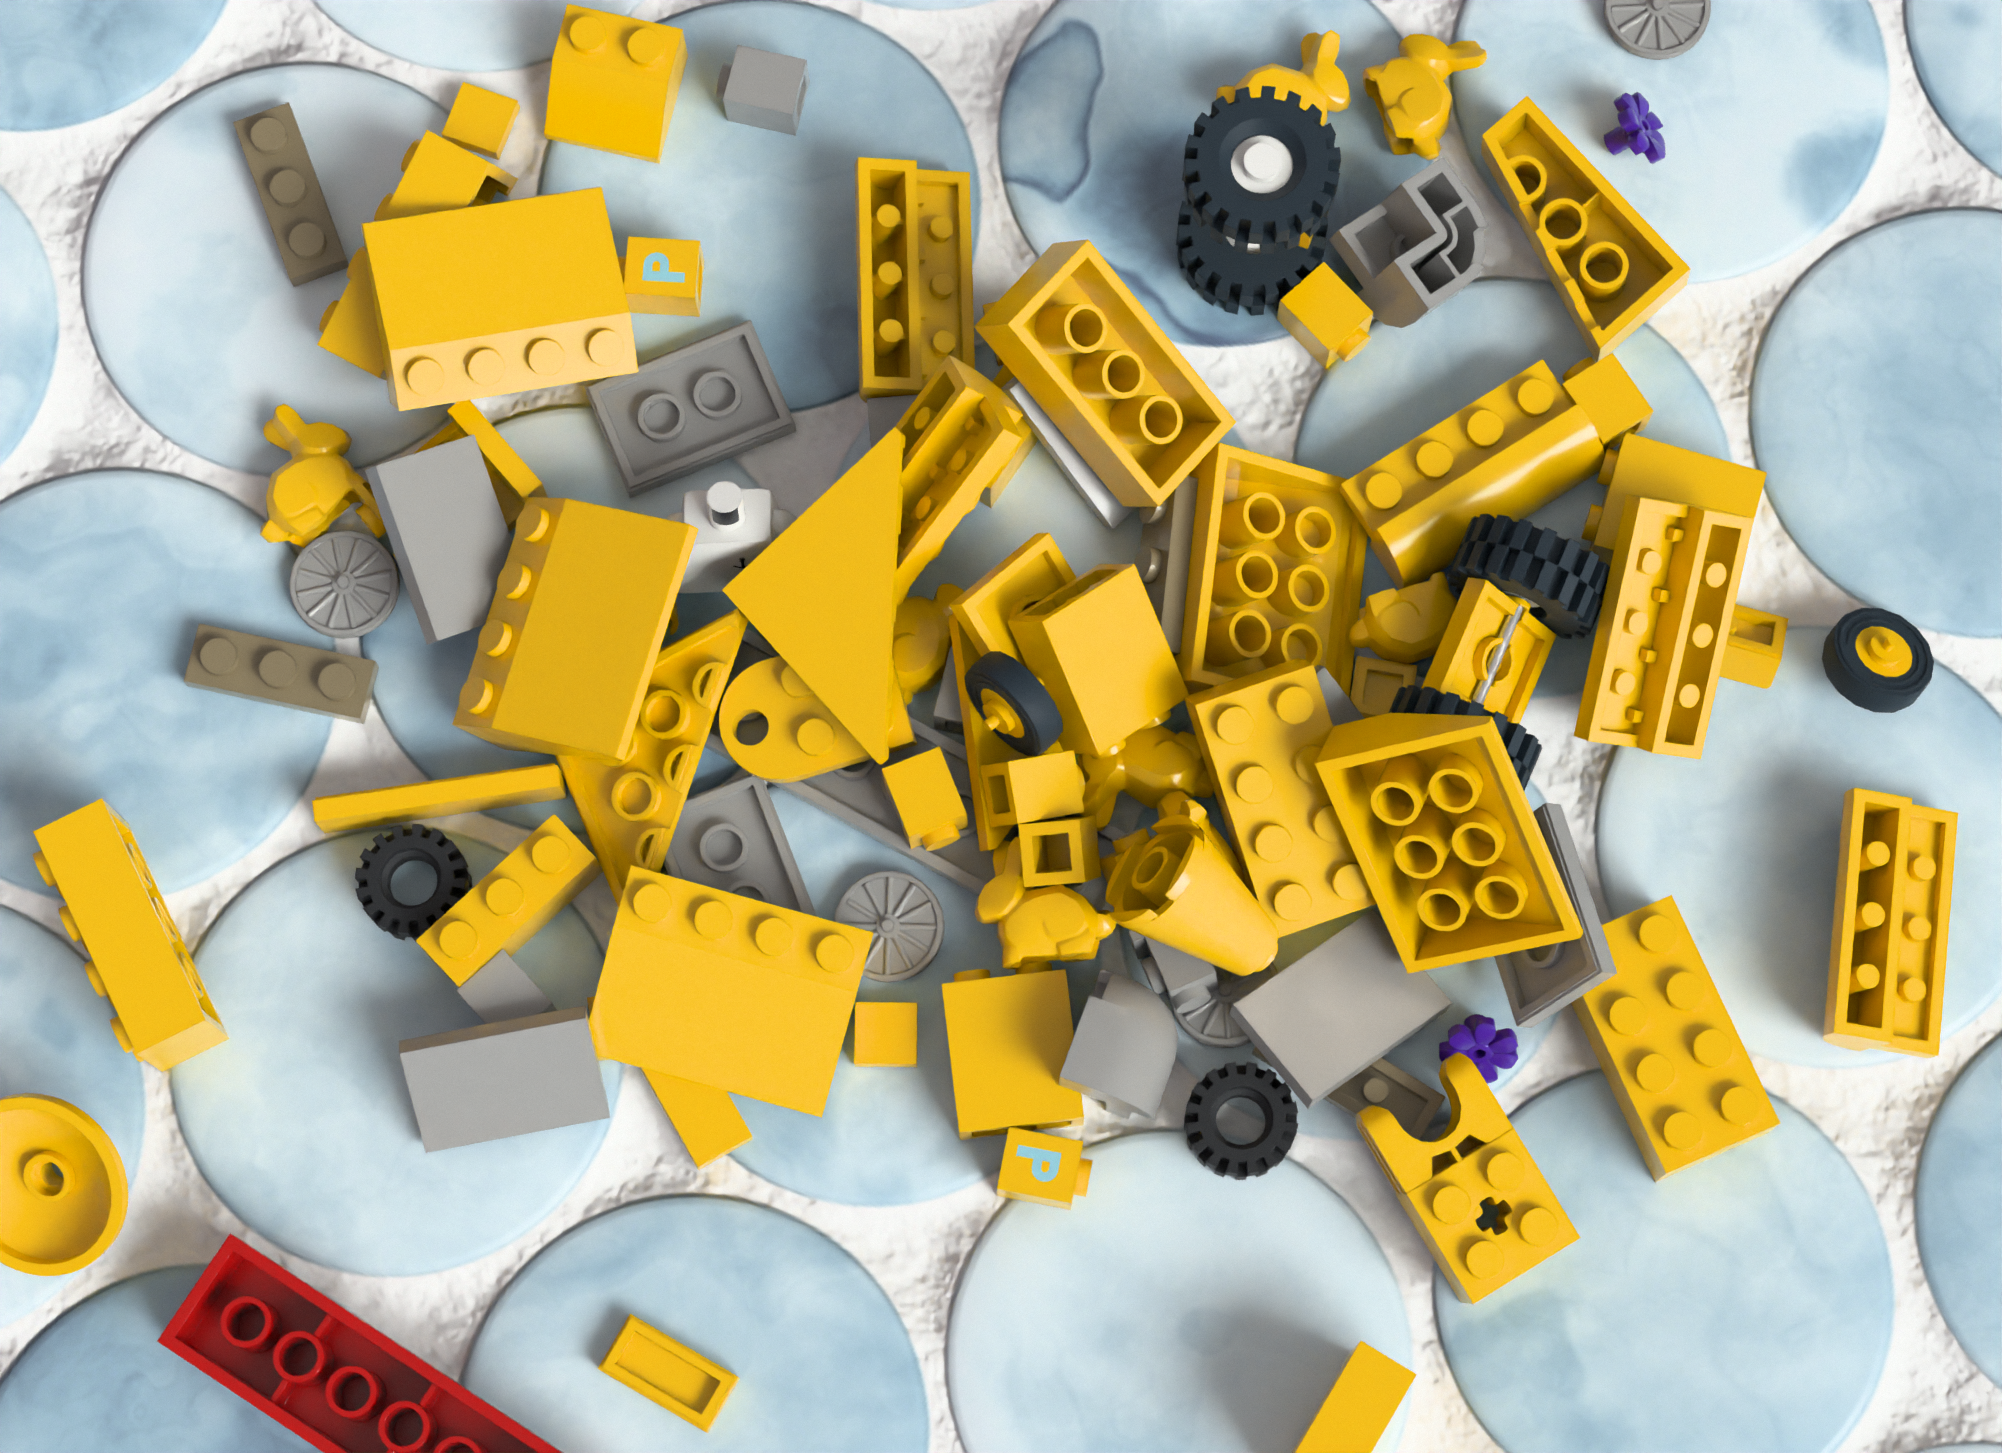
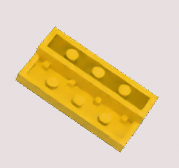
(911, 274)
(954, 446)
(1491, 458)
(1663, 626)
(1890, 925)

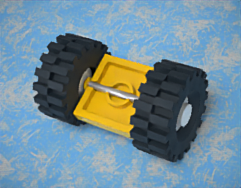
(1256, 198)
(1514, 597)

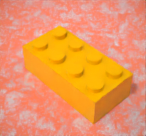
(1105, 373)
(1260, 757)
(130, 936)
(1671, 1046)

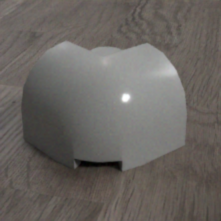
(1415, 246)
(1122, 1047)

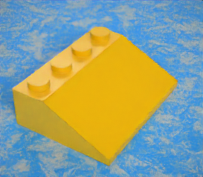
(498, 298)
(1269, 570)
(574, 629)
(1445, 837)
(727, 991)

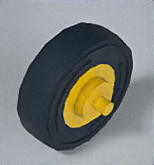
(1877, 660)
(1013, 703)

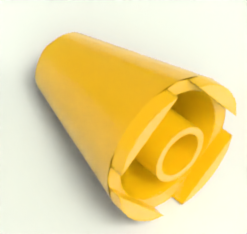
(1191, 899)

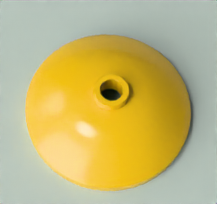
(50, 1220)

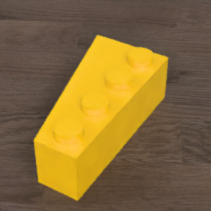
(434, 179)
(1586, 235)

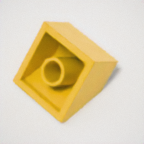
(614, 83)

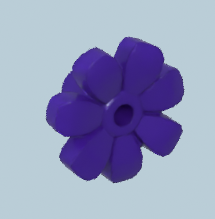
(1636, 129)
(1482, 1045)

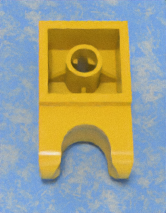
(1451, 1175)

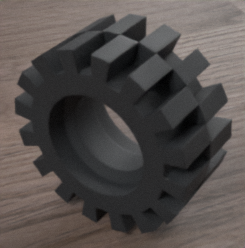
(391, 853)
(1249, 1083)

